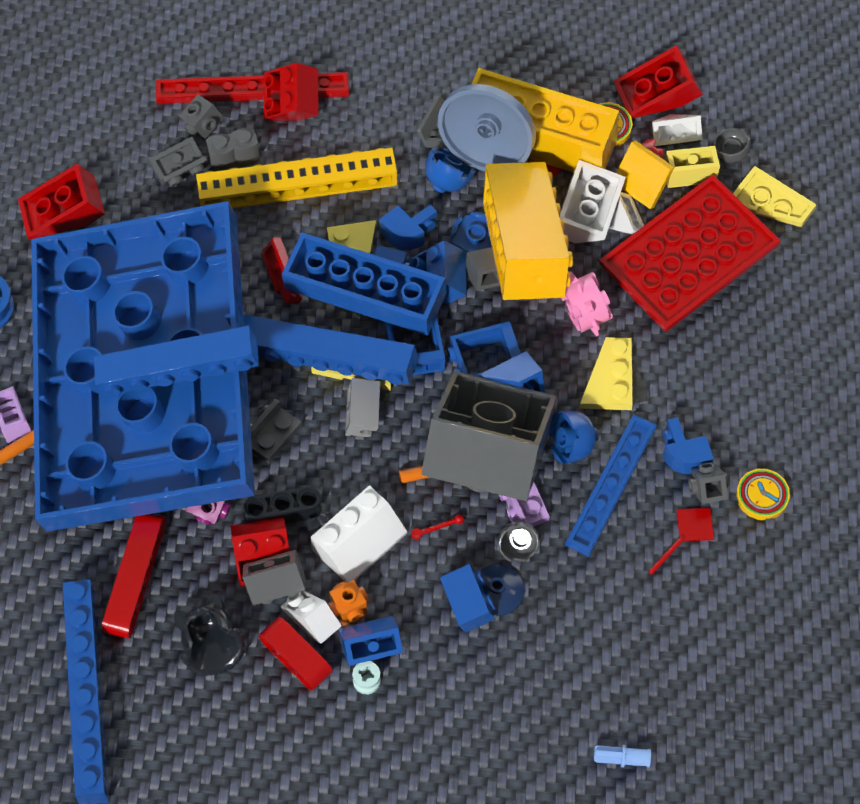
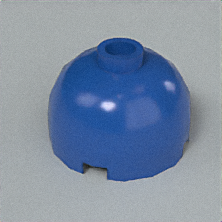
(447, 171)
(572, 435)

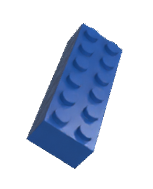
(364, 283)

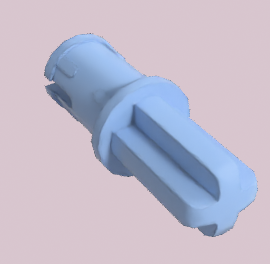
(622, 756)

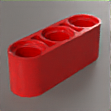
(295, 653)

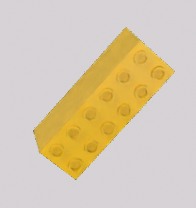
(564, 125)
(526, 231)

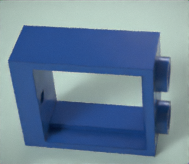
(482, 337)
(428, 361)

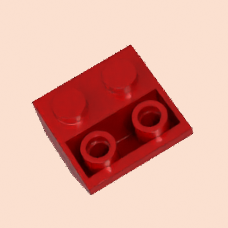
(291, 93)
(258, 541)

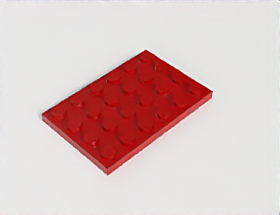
(689, 253)

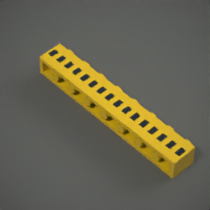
(299, 179)

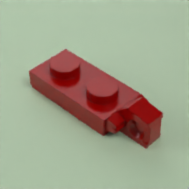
(275, 260)

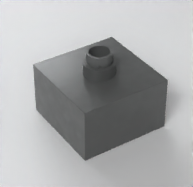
(488, 436)

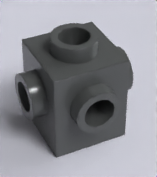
(200, 117)
(709, 483)

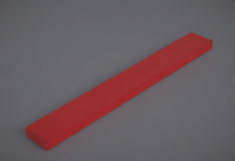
(238, 88)

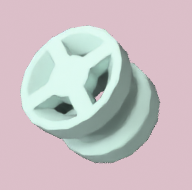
(366, 683)

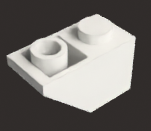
(311, 616)

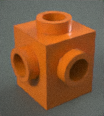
(348, 602)

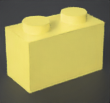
(692, 165)

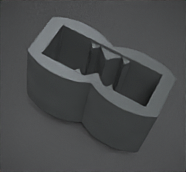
(233, 149)

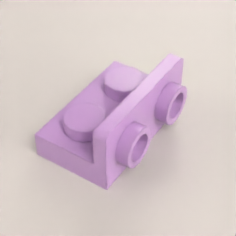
(531, 511)

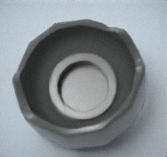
(732, 145)
(518, 541)

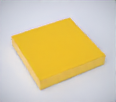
(644, 174)

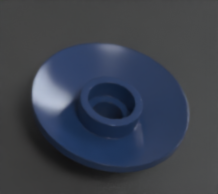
(512, 591)

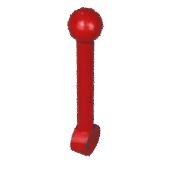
(417, 533)

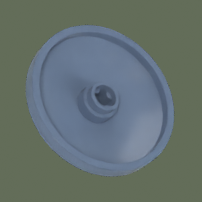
(486, 126)

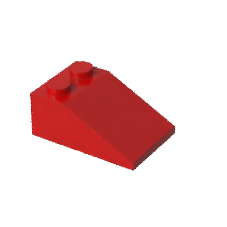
(658, 85)
(62, 204)

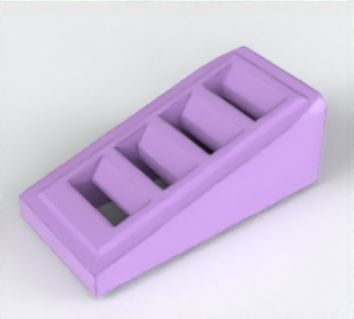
(17, 427)

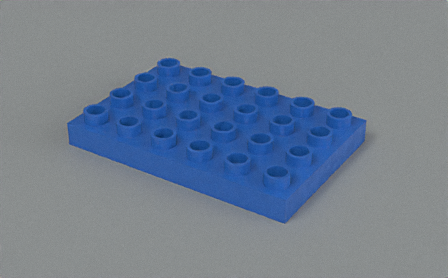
(122, 292)

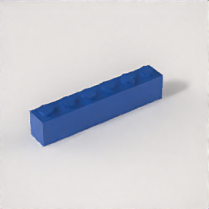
(176, 361)

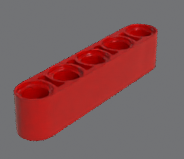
(133, 575)

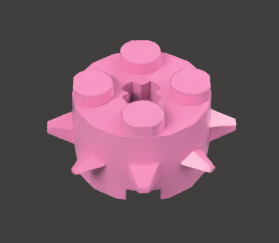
(586, 303)

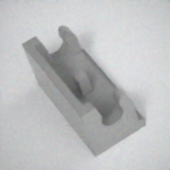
(362, 407)

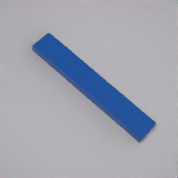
(610, 485)

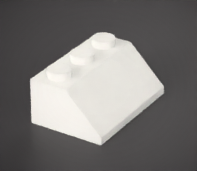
(590, 202)
(358, 535)

